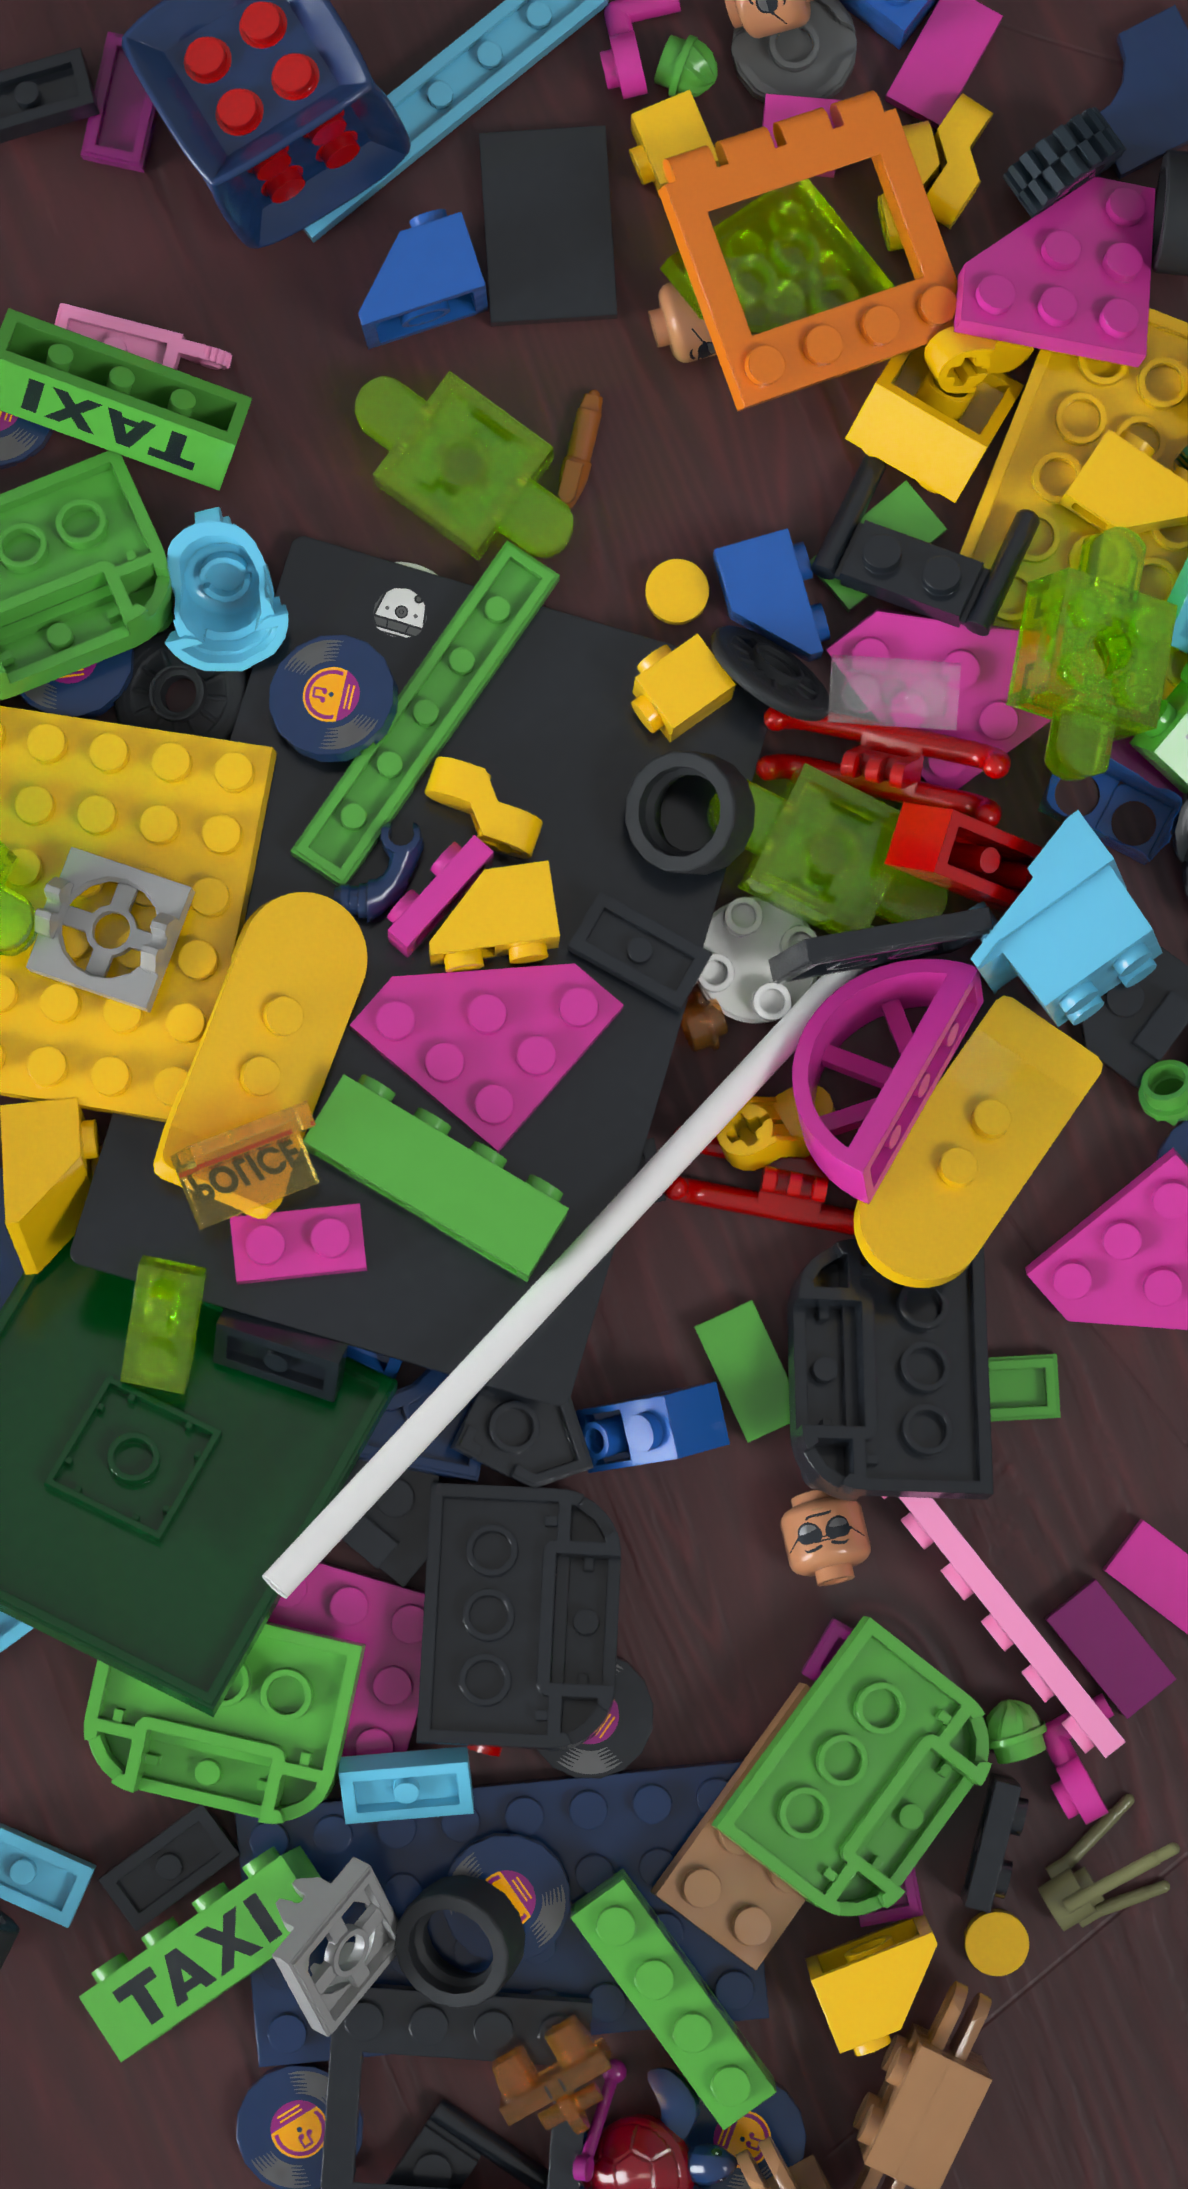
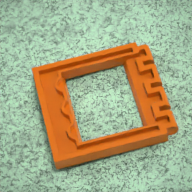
(839, 338)

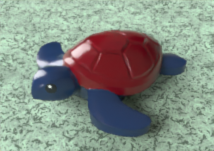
(654, 2152)

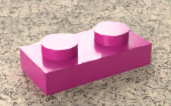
(420, 914)
(298, 1244)

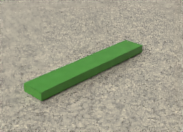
(426, 714)

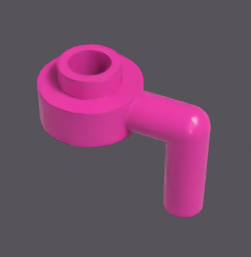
(623, 62)
(1075, 1789)

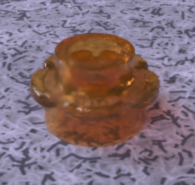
(703, 1023)

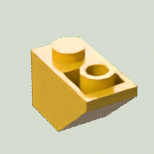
(1128, 487)
(500, 915)

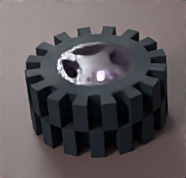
(1064, 161)

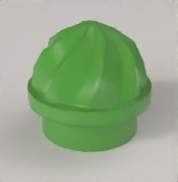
(686, 66)
(1165, 1091)
(1015, 1731)

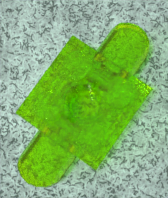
(464, 466)
(1063, 650)
(825, 856)

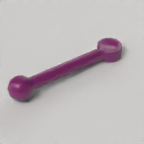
(584, 2163)

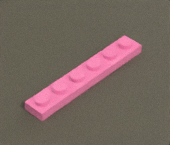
(1011, 1626)

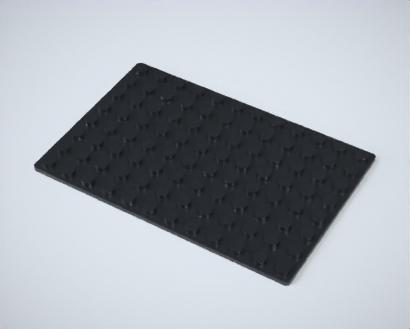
(566, 749)

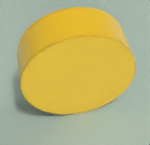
(677, 591)
(996, 1942)

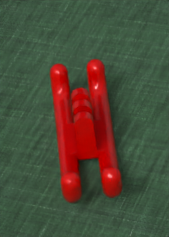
(891, 763)
(788, 1192)

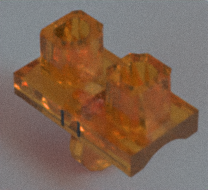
(578, 2062)

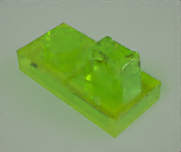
(163, 1324)

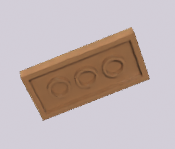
(724, 1886)

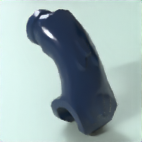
(377, 895)

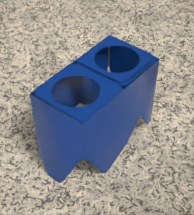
(1161, 801)

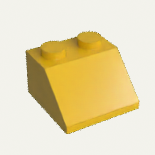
(929, 431)
(46, 1175)
(872, 1983)

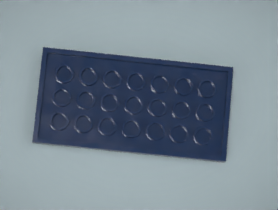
(589, 1823)

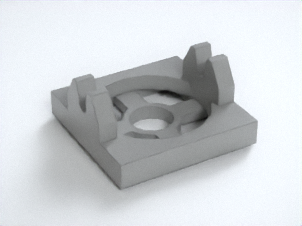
(156, 948)
(347, 1967)

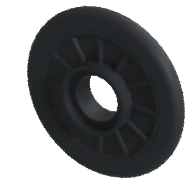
(155, 670)
(770, 673)

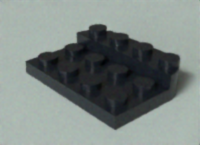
(889, 1381)
(518, 1618)

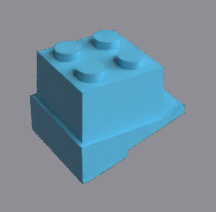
(1070, 929)

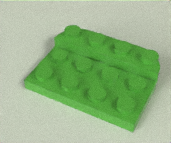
(77, 573)
(262, 1754)
(860, 1776)

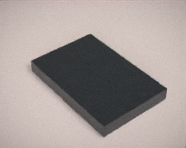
(548, 226)
(880, 945)

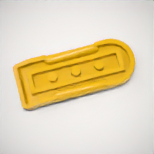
(271, 1024)
(974, 1146)

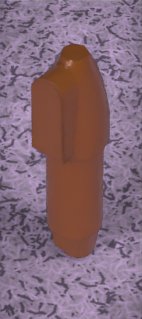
(576, 463)

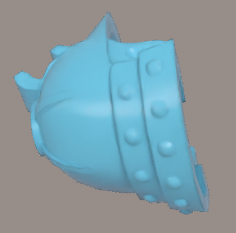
(222, 597)

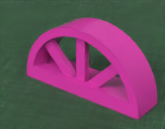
(884, 1122)

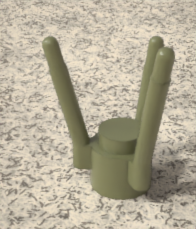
(1078, 1898)

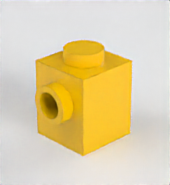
(666, 131)
(680, 687)

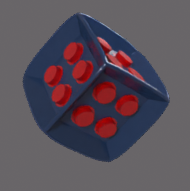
(267, 107)

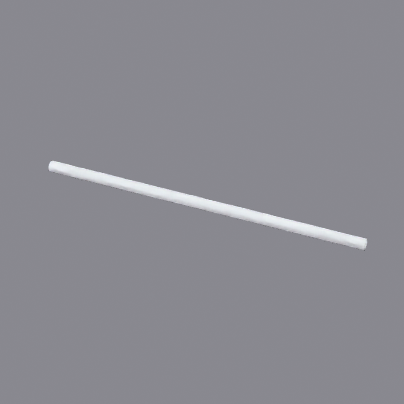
(548, 1291)

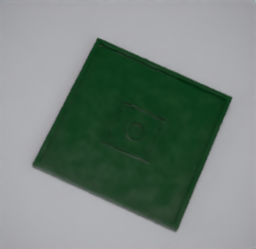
(148, 1510)

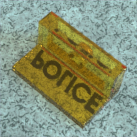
(247, 1166)

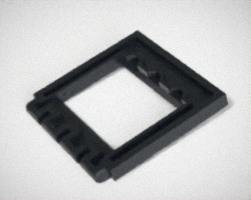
(409, 2023)

